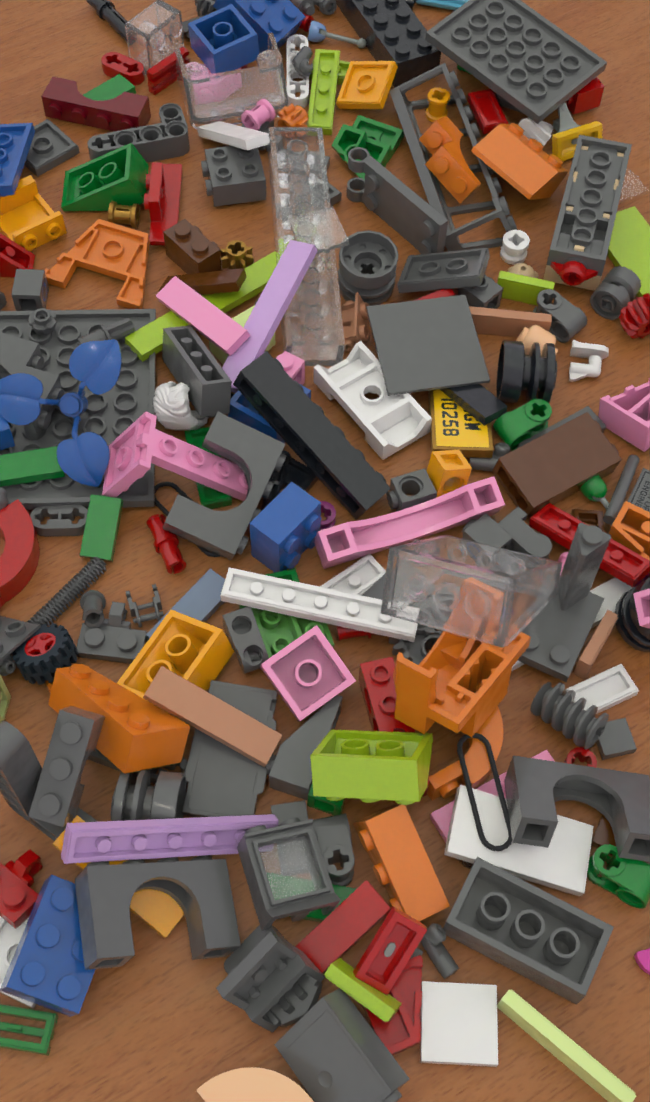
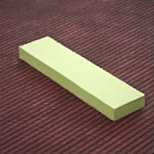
(565, 1049)

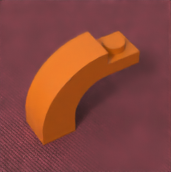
(447, 780)

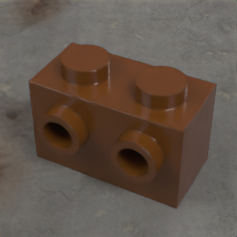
(191, 249)

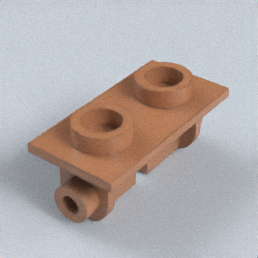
(356, 316)

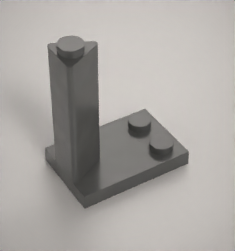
(568, 618)

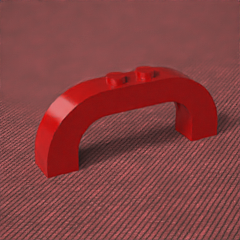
(20, 551)

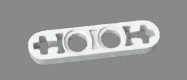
(296, 86)

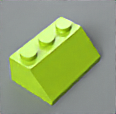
(372, 766)

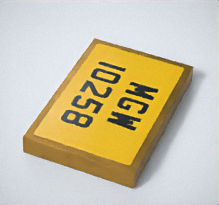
(457, 429)

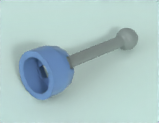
(318, 33)

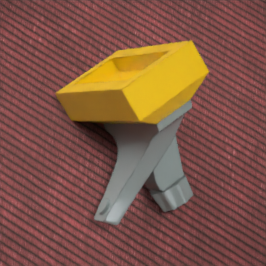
(568, 131)

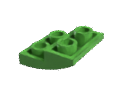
(281, 629)

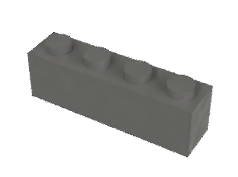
(196, 367)

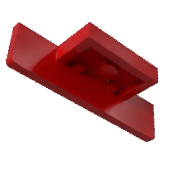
(163, 199)

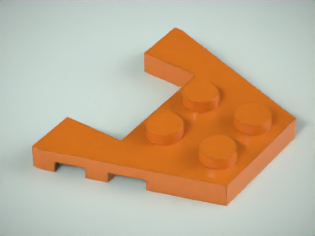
(108, 251)

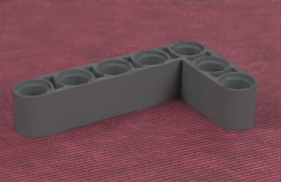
(20, 778)

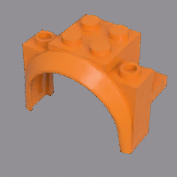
(455, 683)

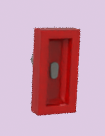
(390, 950)

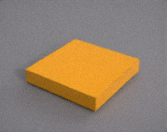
(366, 85)

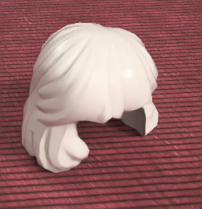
(173, 408)

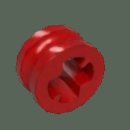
(583, 756)

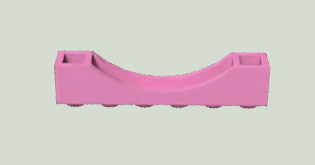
(380, 533)

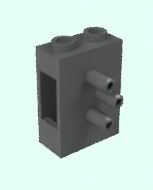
(341, 1055)

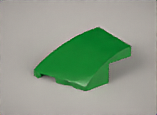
(374, 136)

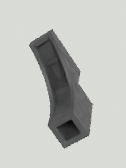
(24, 356)

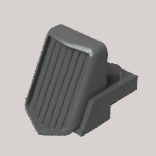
(271, 980)

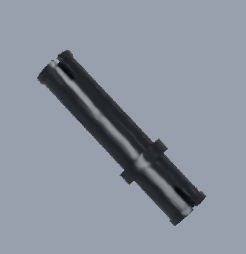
(106, 11)

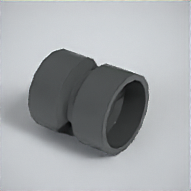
(615, 292)

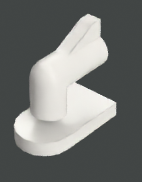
(539, 132)
(586, 350)

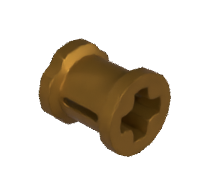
(124, 214)

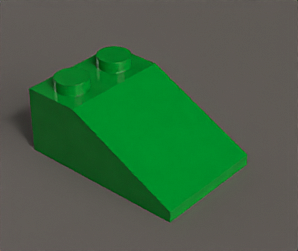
(108, 178)

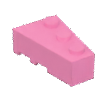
(629, 415)

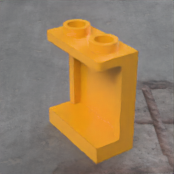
(28, 217)

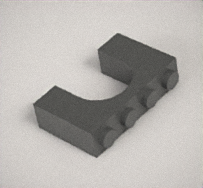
(257, 458)
(620, 796)
(196, 885)

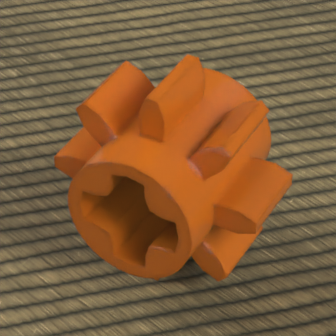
(292, 116)

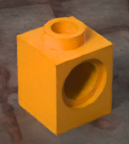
(448, 470)

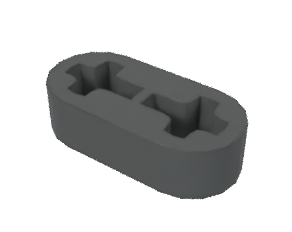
(60, 520)

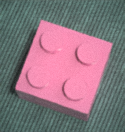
(307, 673)

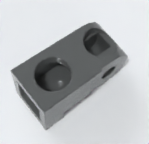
(524, 537)
(245, 638)

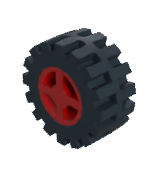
(44, 652)

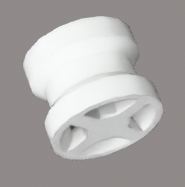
(514, 247)

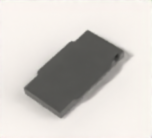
(218, 776)

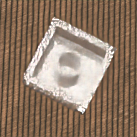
(154, 34)

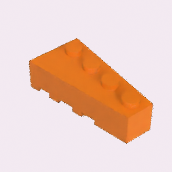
(133, 731)

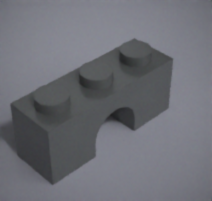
(59, 783)

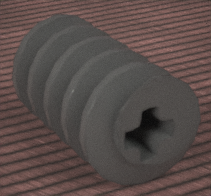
(569, 716)

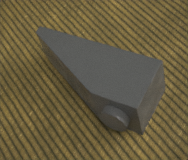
(291, 767)

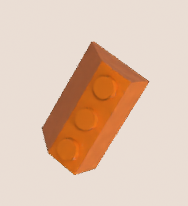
(521, 161)

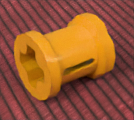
(437, 100)

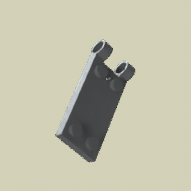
(396, 203)

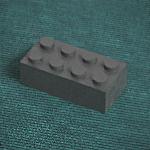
(528, 930)

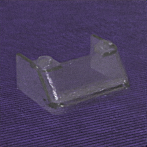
(230, 93)

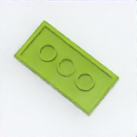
(631, 245)

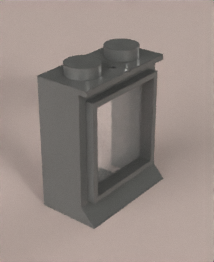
(286, 871)

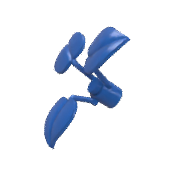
(98, 368)

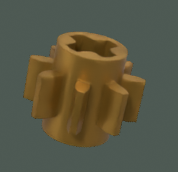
(236, 255)

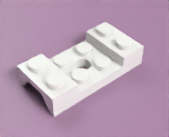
(388, 420)

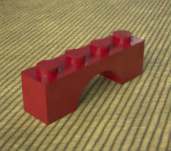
(66, 103)

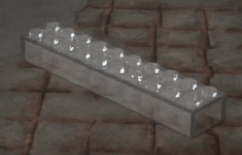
(299, 185)

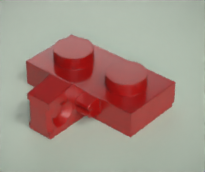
(15, 892)

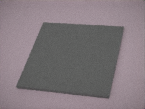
(427, 345)

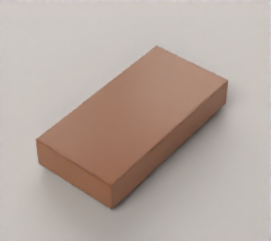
(596, 644)

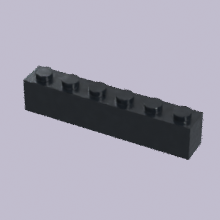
(311, 434)

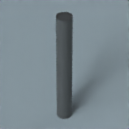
(621, 489)

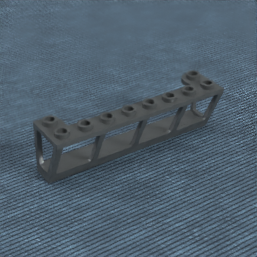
(430, 182)

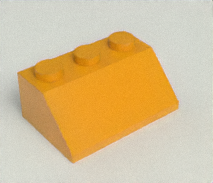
(185, 648)

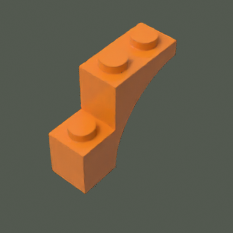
(447, 161)

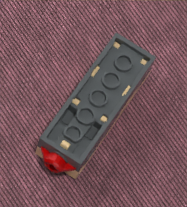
(587, 213)

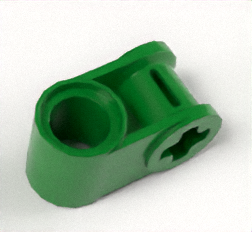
(523, 422)
(623, 878)

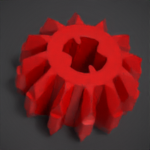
(636, 317)

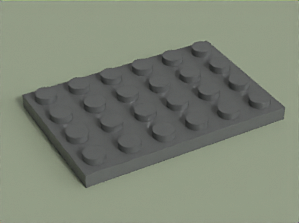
(516, 54)

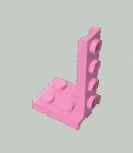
(143, 444)

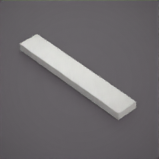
(313, 603)

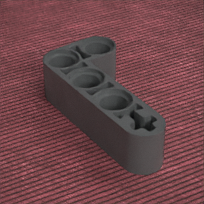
(153, 141)

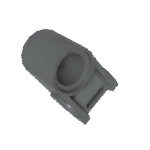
(566, 318)
(336, 847)

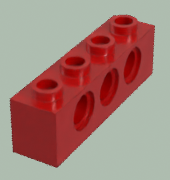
(380, 697)

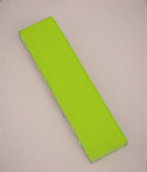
(323, 90)

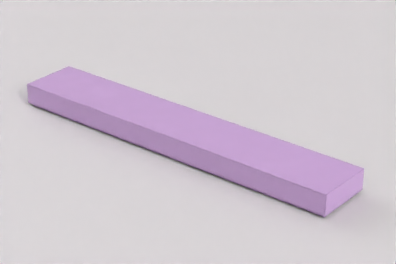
(271, 306)
(157, 838)

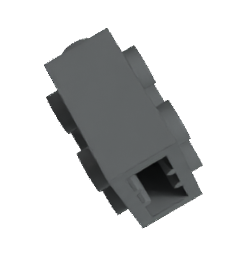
(233, 175)

